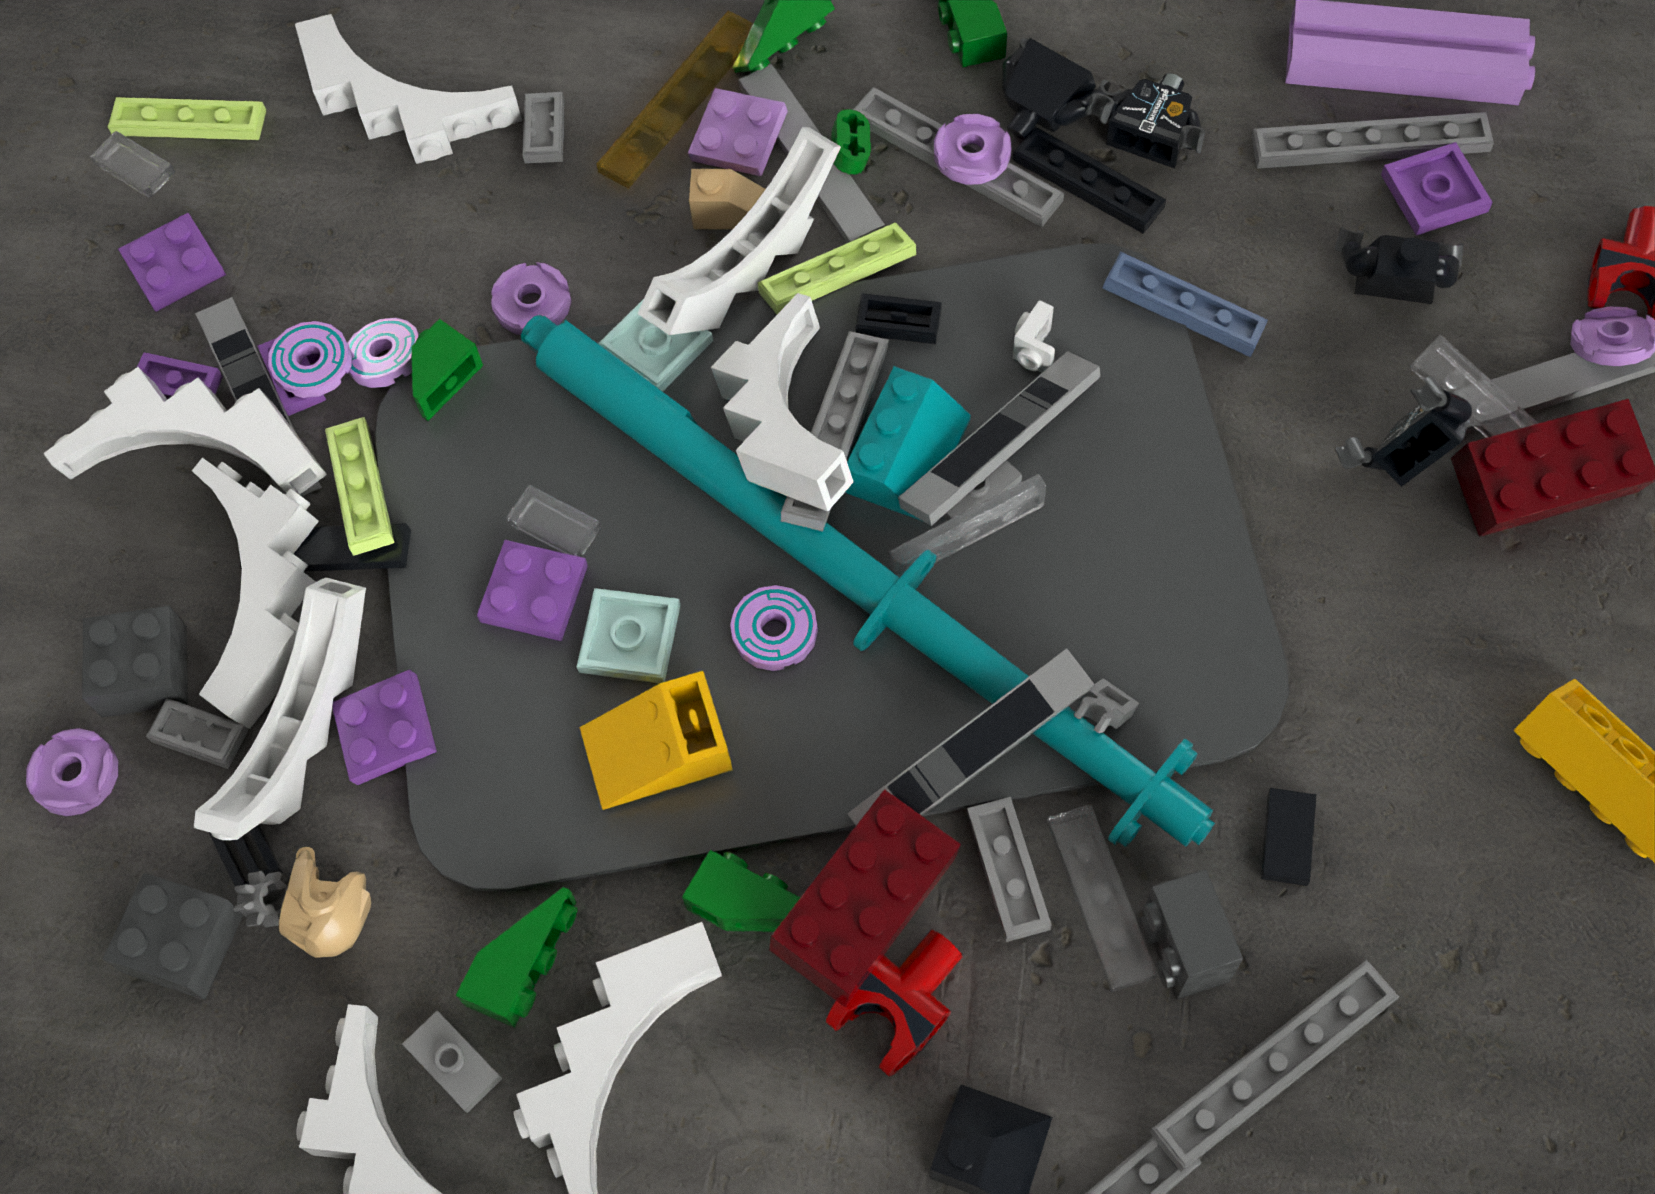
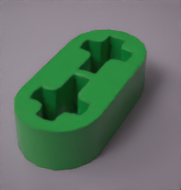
(857, 141)

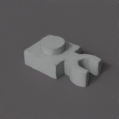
(1106, 706)

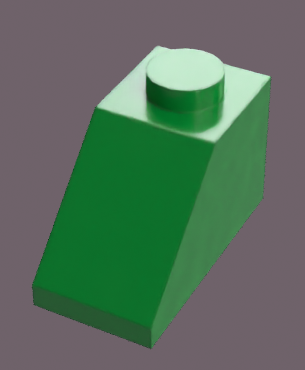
(441, 366)

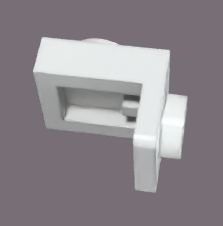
(1029, 338)

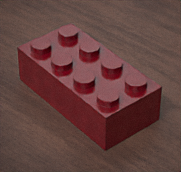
(1553, 467)
(864, 897)

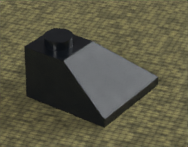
(989, 1145)

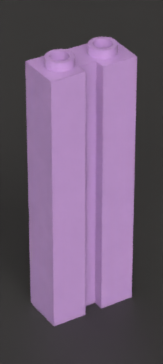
(1410, 51)

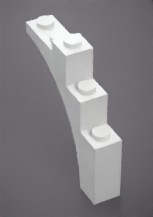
(389, 106)
(776, 225)
(194, 416)
(774, 445)
(272, 588)
(321, 666)
(594, 1047)
(354, 1119)

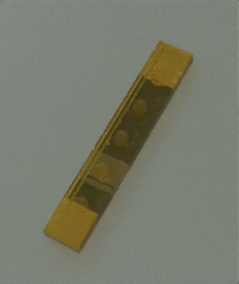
(675, 101)

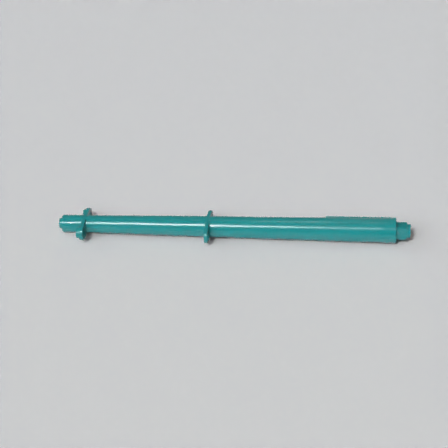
(891, 601)

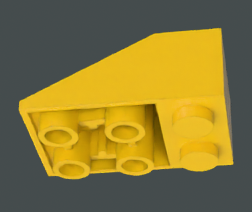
(656, 742)

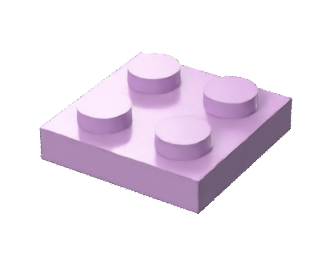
(737, 132)

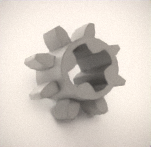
(251, 896)

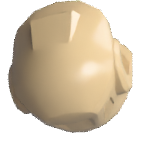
(320, 914)

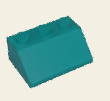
(904, 438)

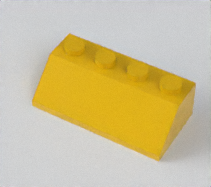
(1597, 759)

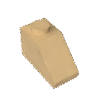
(720, 198)

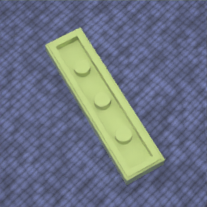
(187, 118)
(838, 267)
(359, 486)

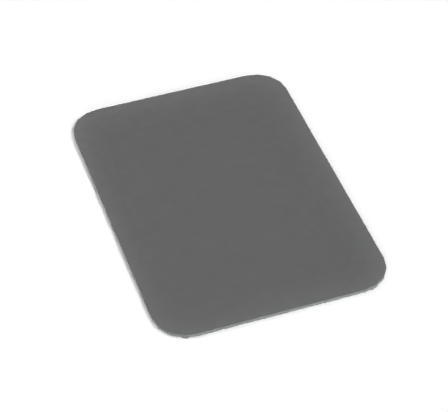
(1124, 565)

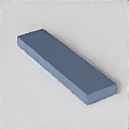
(1185, 304)

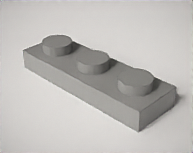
(1008, 869)

